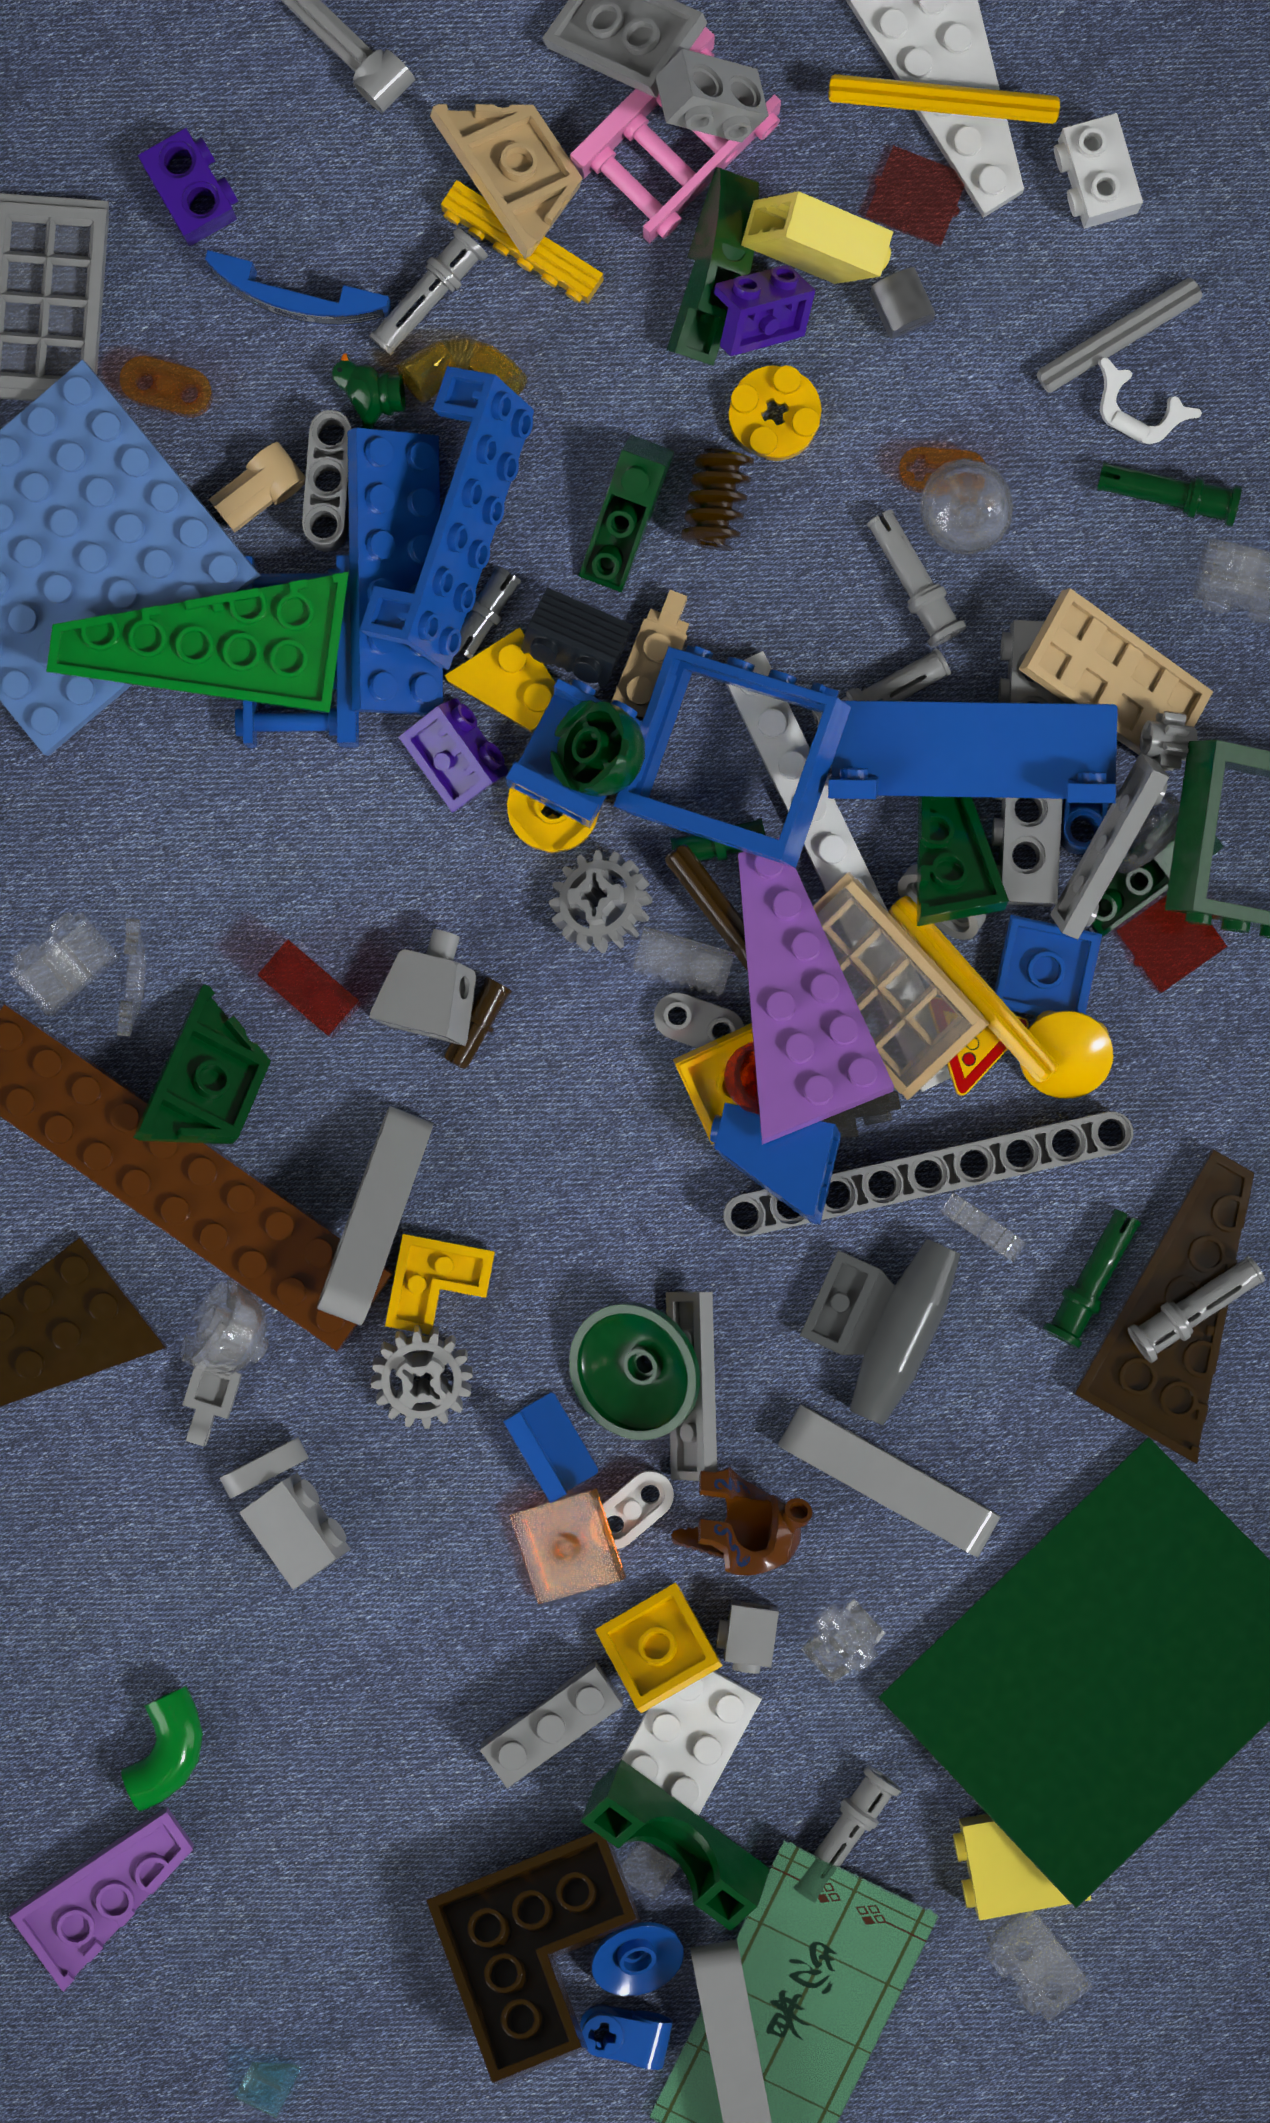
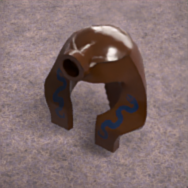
(758, 1528)

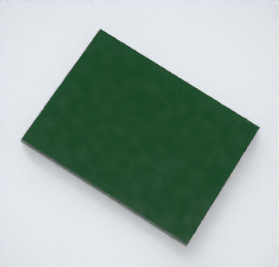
(1102, 1673)

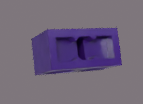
(181, 190)

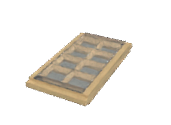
(902, 994)

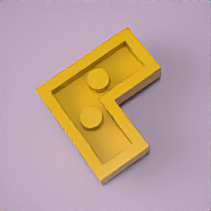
(427, 1267)

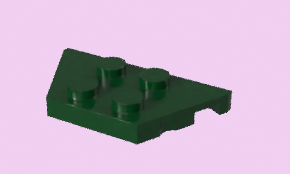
(205, 1080)

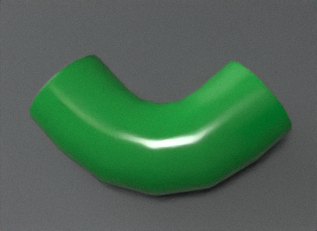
(174, 1752)

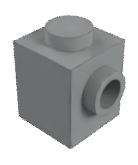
(748, 1636)

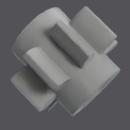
(1167, 739)

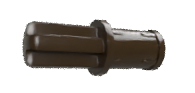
(483, 1013)

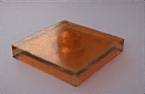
(567, 1546)

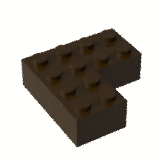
(505, 1942)

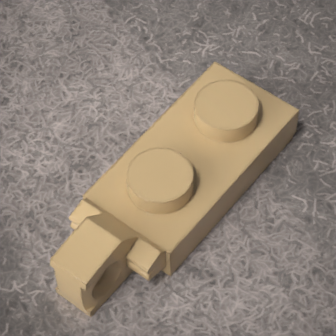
(649, 651)

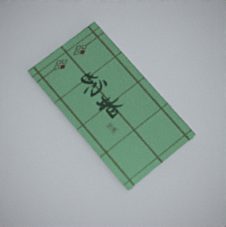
(820, 1983)

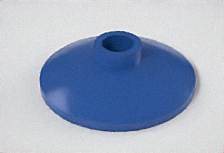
(637, 1959)

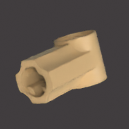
(268, 480)

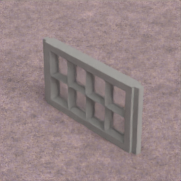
(49, 289)

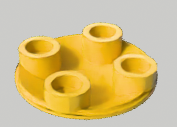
(1080, 1049)

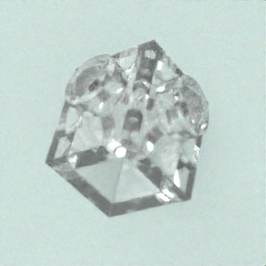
(850, 1634)

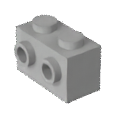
(296, 1530)

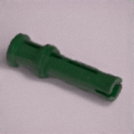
(1192, 496)
(1082, 1299)

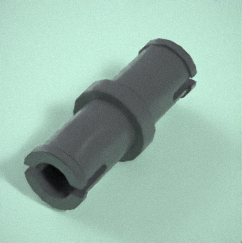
(487, 610)

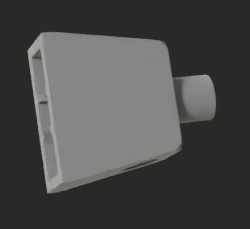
(428, 992)

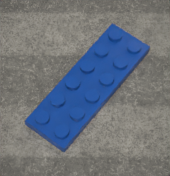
(390, 532)

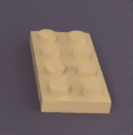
(1095, 660)

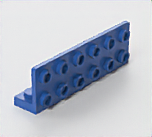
(472, 510)
(977, 751)

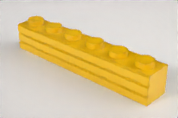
(548, 259)

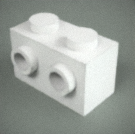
(1098, 171)

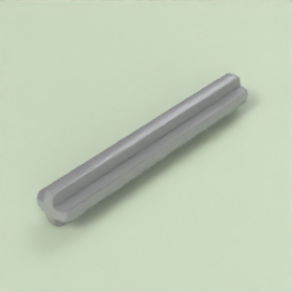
(1119, 335)

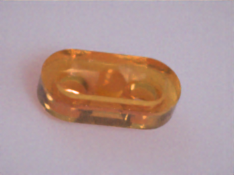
(167, 386)

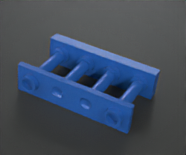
(341, 720)

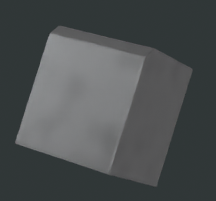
(902, 302)

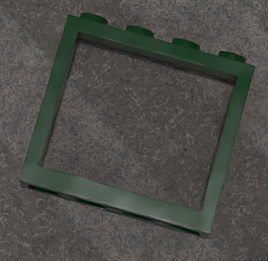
(1197, 831)

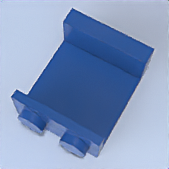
(534, 771)

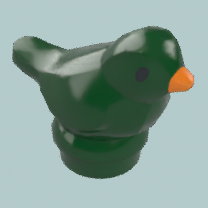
(369, 390)

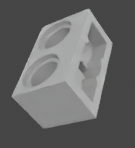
(711, 95)

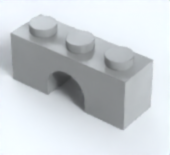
(551, 1725)

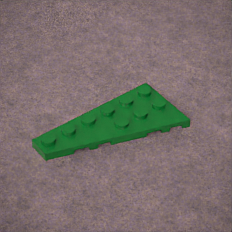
(237, 645)

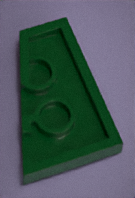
(954, 863)

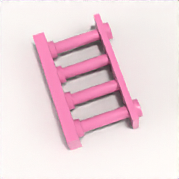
(631, 122)

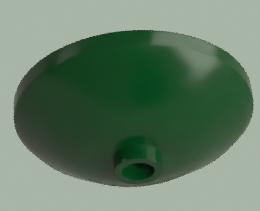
(618, 1384)

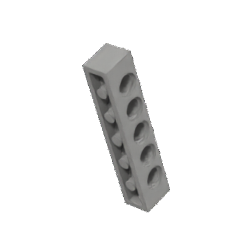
(1039, 884)

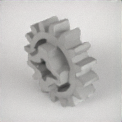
(614, 914)
(411, 1392)

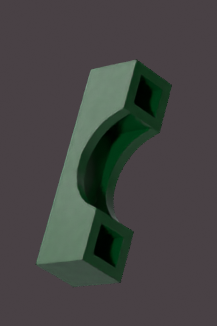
(721, 1874)

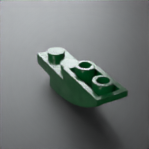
(717, 259)

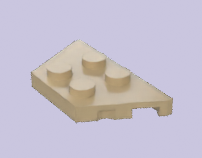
(513, 166)

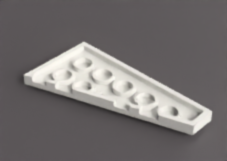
(949, 46)

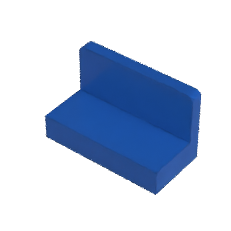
(551, 1446)

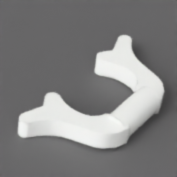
(1129, 425)

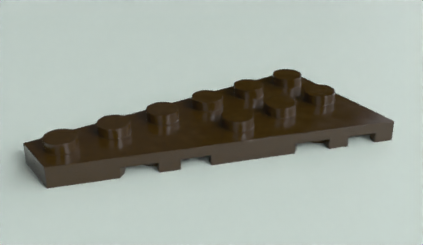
(1199, 1244)
(68, 1325)

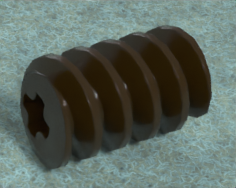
(716, 498)

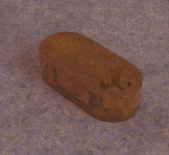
(932, 458)

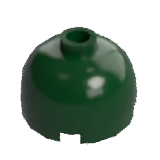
(598, 749)

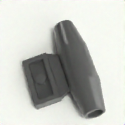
(885, 1322)

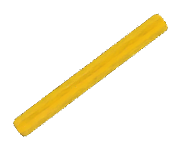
(944, 98)
(980, 994)

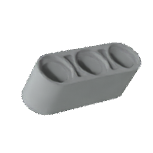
(320, 503)

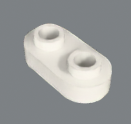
(634, 1510)

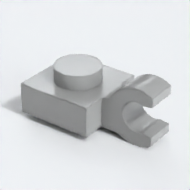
(210, 1397)

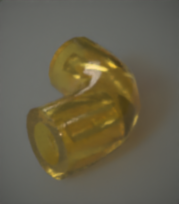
(426, 367)

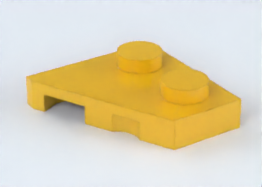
(507, 681)

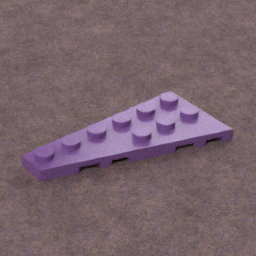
(805, 1022)

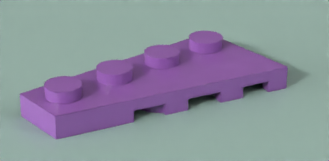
(90, 1903)

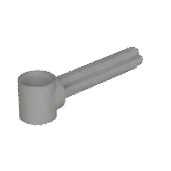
(378, 74)

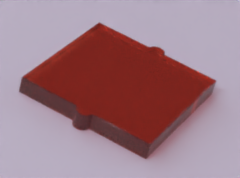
(916, 196)
(1168, 944)

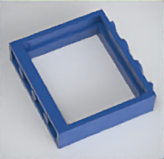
(658, 725)

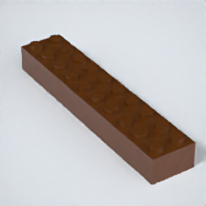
(176, 1185)

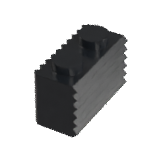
(576, 637)

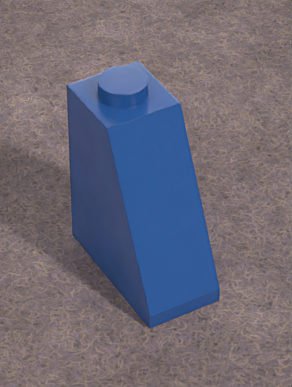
(790, 1167)

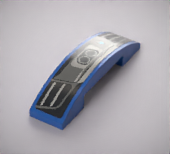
(354, 305)

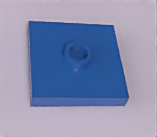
(1045, 968)

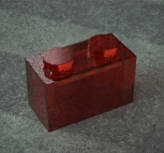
(310, 988)

